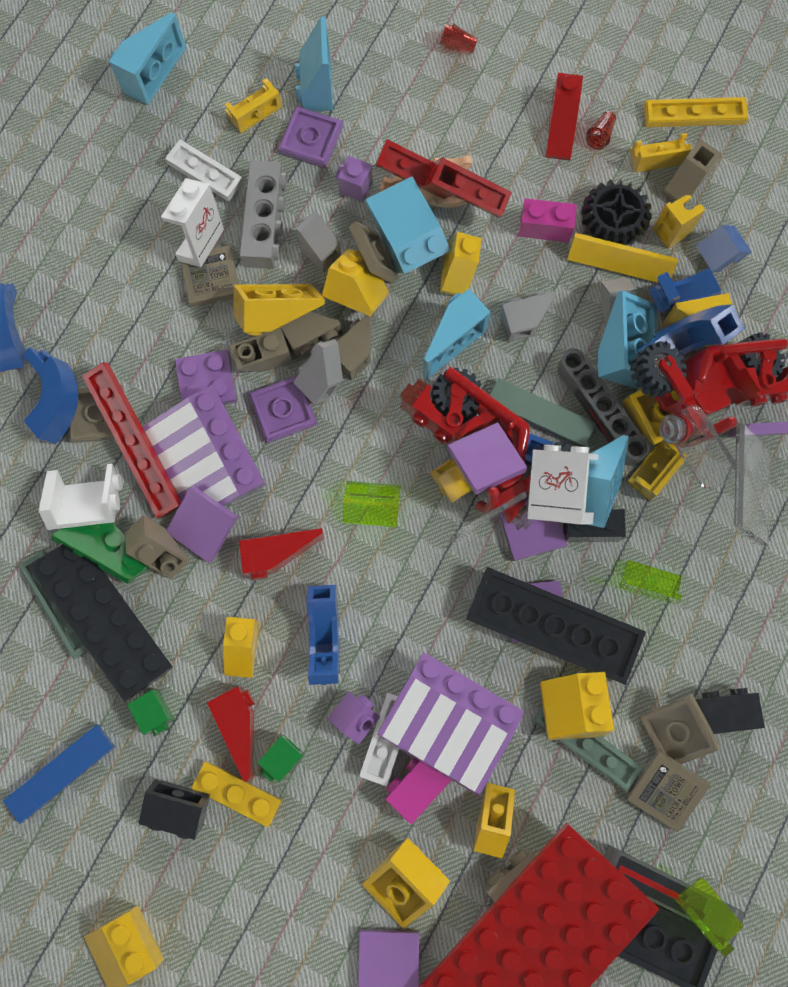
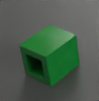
(151, 713)
(280, 759)

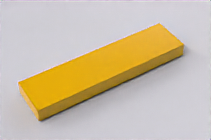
(695, 112)
(620, 258)

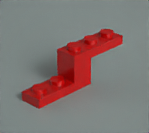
(443, 178)

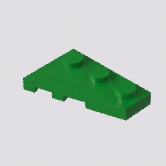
(104, 546)

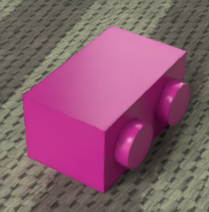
(547, 220)
(415, 790)

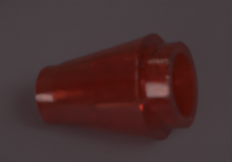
(458, 39)
(600, 132)

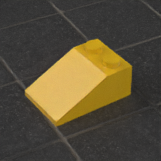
(270, 306)

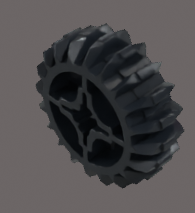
(630, 209)

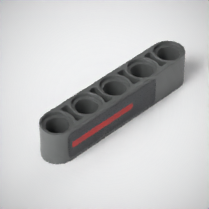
(601, 394)
(653, 882)

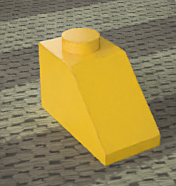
(460, 263)
(240, 646)
(494, 820)

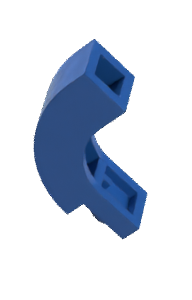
(691, 288)
(701, 329)
(10, 343)
(58, 396)
(323, 635)

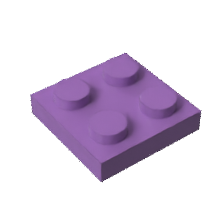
(206, 370)

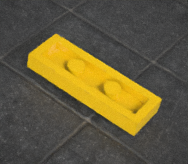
(237, 794)

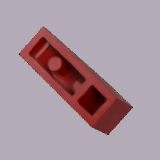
(563, 116)
(271, 553)
(236, 724)

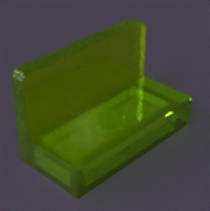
(371, 504)
(651, 582)
(710, 915)

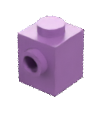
(354, 178)
(354, 717)

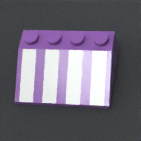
(204, 449)
(451, 723)

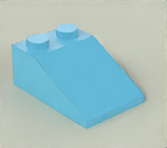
(148, 57)
(315, 71)
(407, 226)
(461, 325)
(627, 330)
(605, 479)

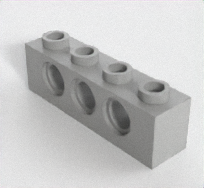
(263, 176)

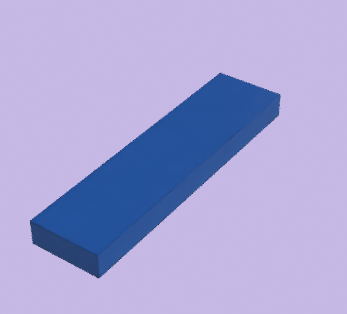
(59, 774)

